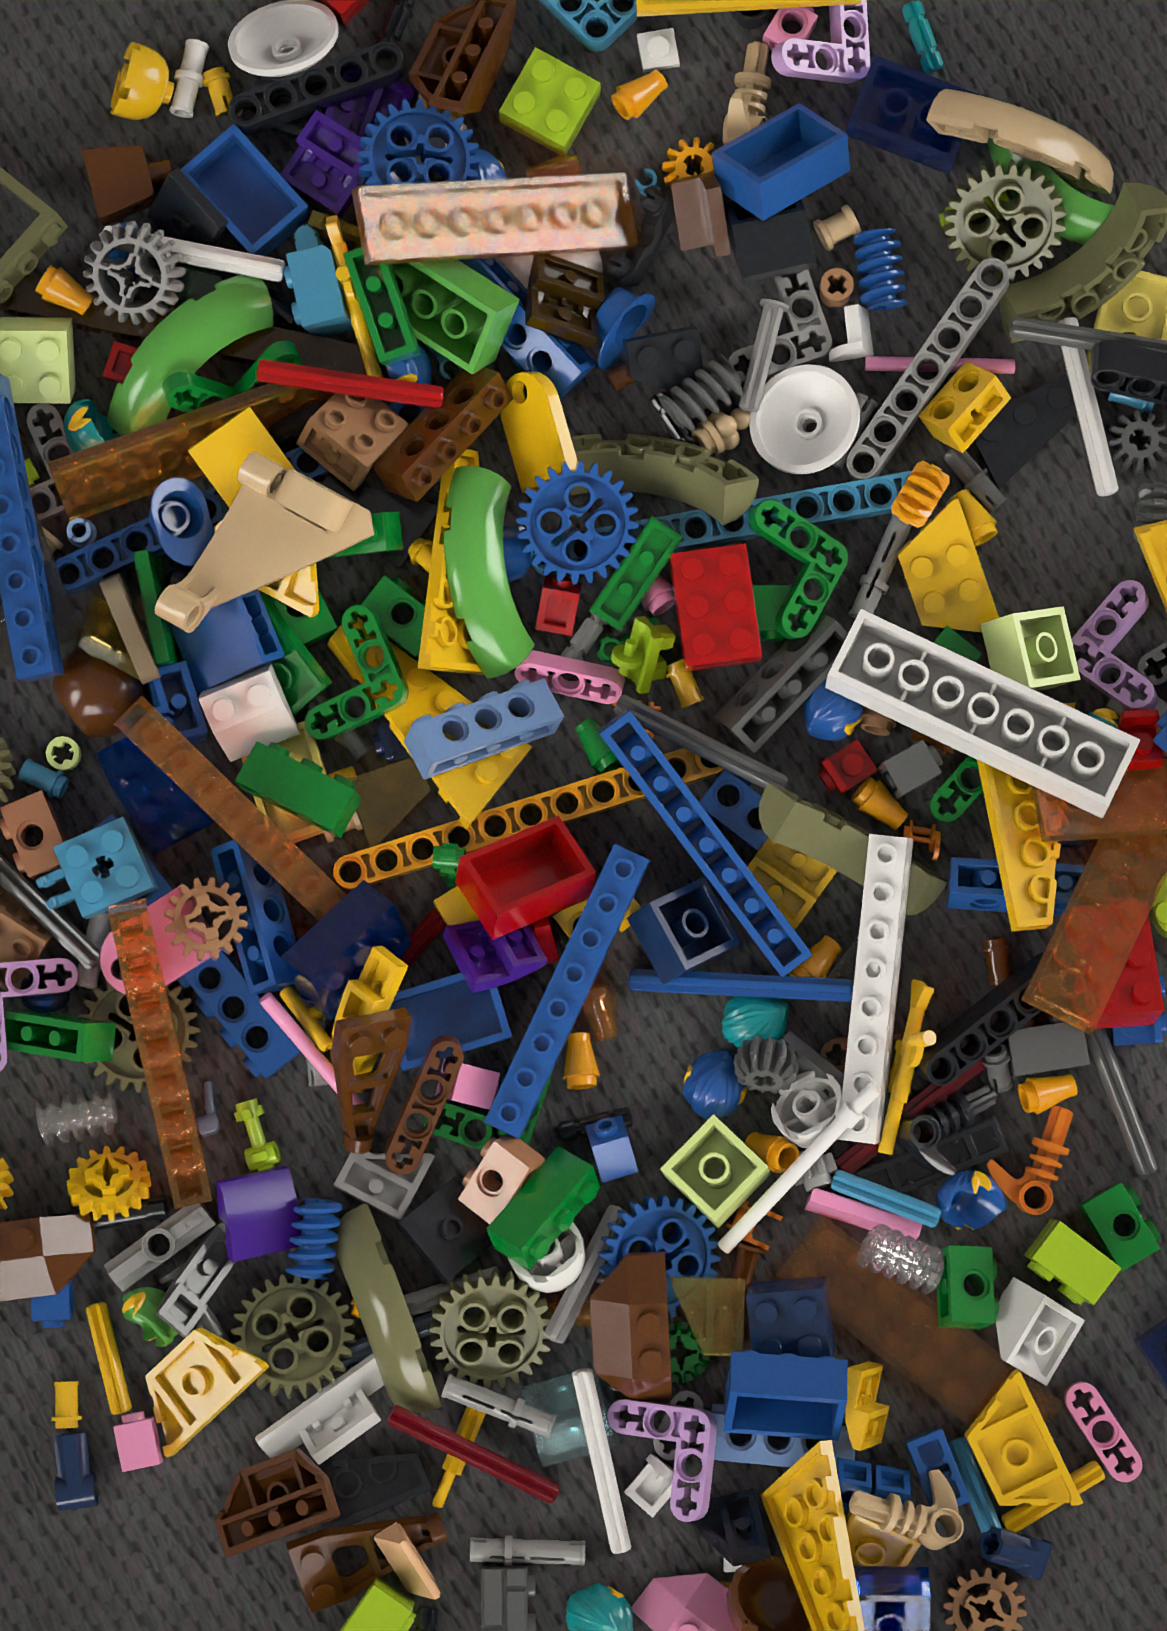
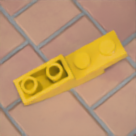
(370, 995)

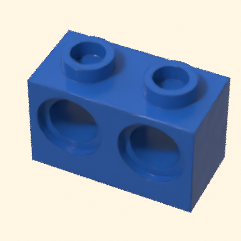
(735, 817)
(931, 1452)

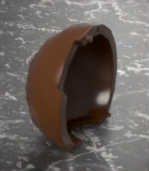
(96, 693)
(765, 1598)

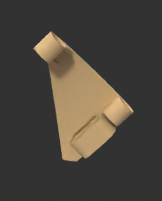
(269, 532)

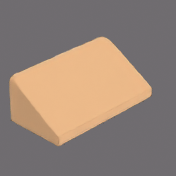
(407, 1562)

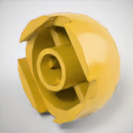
(141, 84)

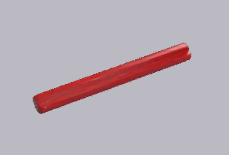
(349, 383)

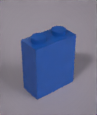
(229, 642)

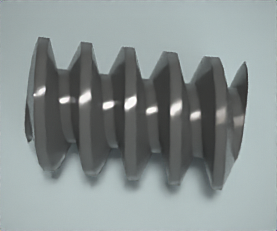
(702, 393)

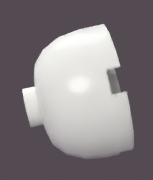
(805, 1109)
(558, 1267)

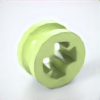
(67, 764)

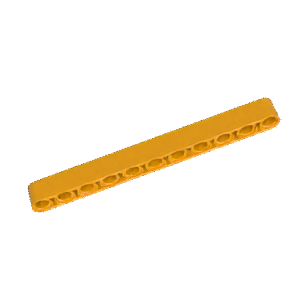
(511, 814)

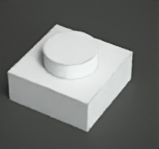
(658, 50)

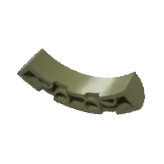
(1098, 267)
(671, 471)
(835, 842)
(384, 1312)

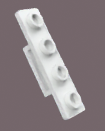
(328, 1418)

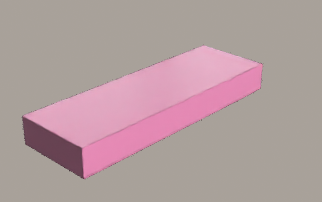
(858, 1213)

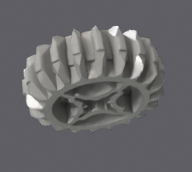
(162, 278)

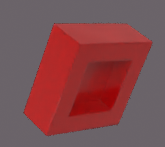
(119, 362)

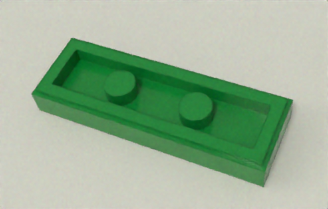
(636, 573)

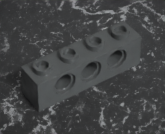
(782, 684)

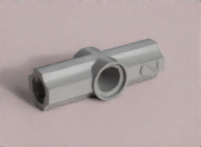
(139, 1257)

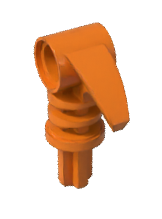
(1043, 1167)

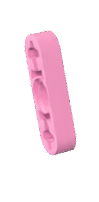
(583, 670)
(1110, 1460)

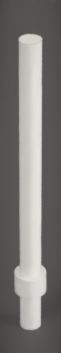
(846, 1117)

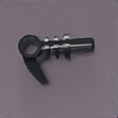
(938, 1122)

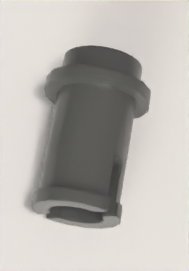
(998, 1068)

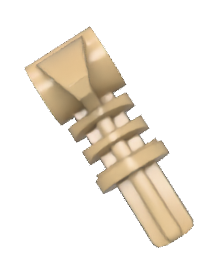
(746, 103)
(917, 1521)

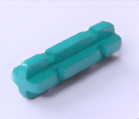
(922, 36)

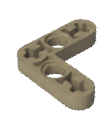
(120, 604)

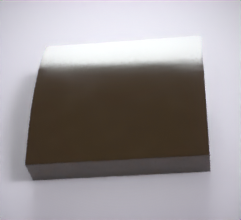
(564, 299)

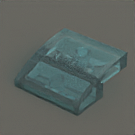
(568, 1434)

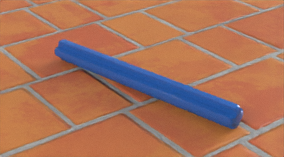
(745, 985)

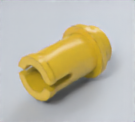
(219, 89)
(421, 552)
(684, 684)
(66, 1405)

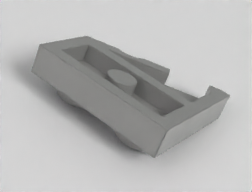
(372, 1182)

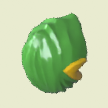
(140, 1308)

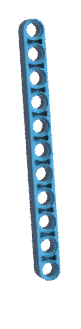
(820, 497)

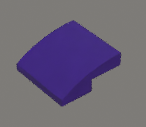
(362, 110)
(325, 164)
(493, 962)
(258, 1213)

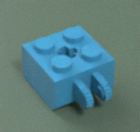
(318, 293)
(80, 862)

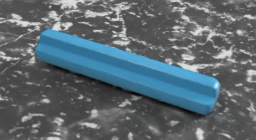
(886, 1198)
(980, 1499)

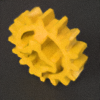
(90, 1187)

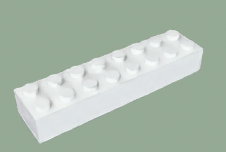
(981, 713)

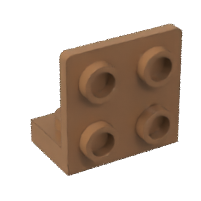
(350, 436)
(20, 937)

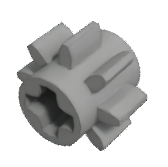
(819, 1173)

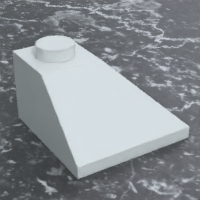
(1034, 1330)

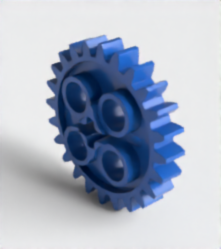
(417, 127)
(600, 547)
(647, 1224)

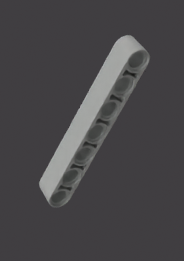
(933, 353)

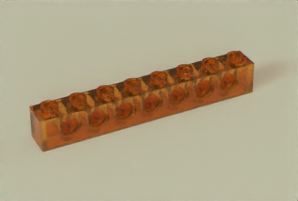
(229, 808)
(160, 1053)

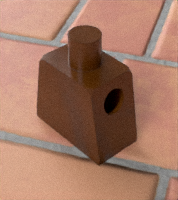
(123, 180)

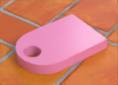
(172, 961)

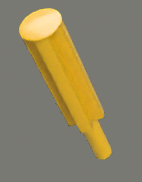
(468, 1428)

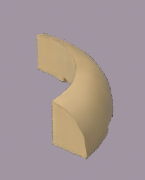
(1024, 134)

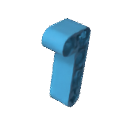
(591, 14)

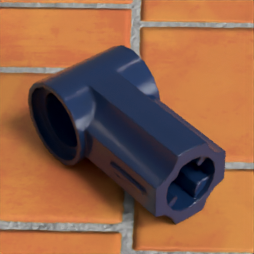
(75, 1477)
(1017, 1552)

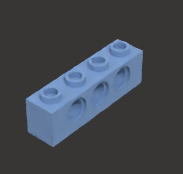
(437, 754)
(759, 1451)

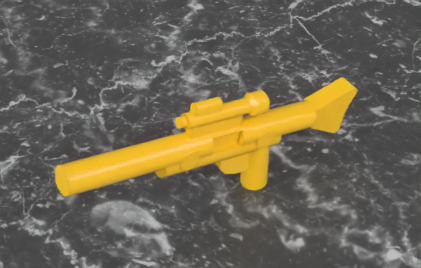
(356, 314)
(907, 1057)

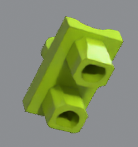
(640, 655)

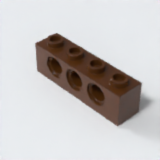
(442, 434)

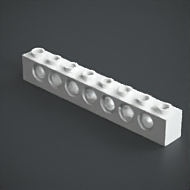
(876, 979)

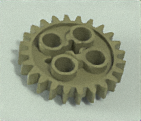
(1032, 200)
(124, 1057)
(494, 1298)
(278, 1305)

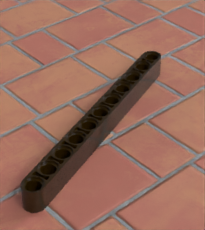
(312, 349)

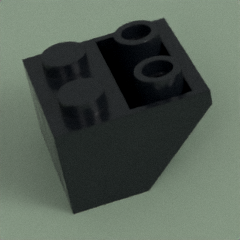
(770, 246)

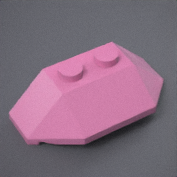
(684, 1604)

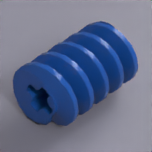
(878, 269)
(314, 1238)

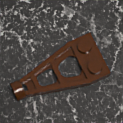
(360, 1037)
(317, 1570)

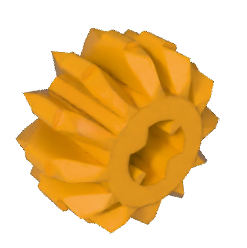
(678, 165)
(920, 494)

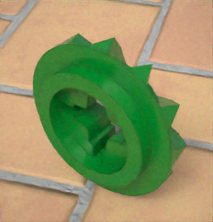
(694, 1363)

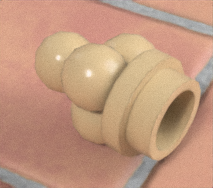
(720, 430)

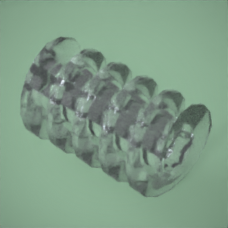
(77, 1117)
(902, 1257)

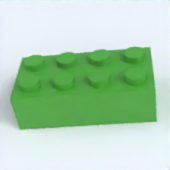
(456, 310)

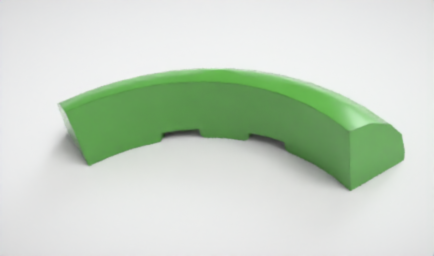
(1083, 213)
(184, 344)
(479, 573)

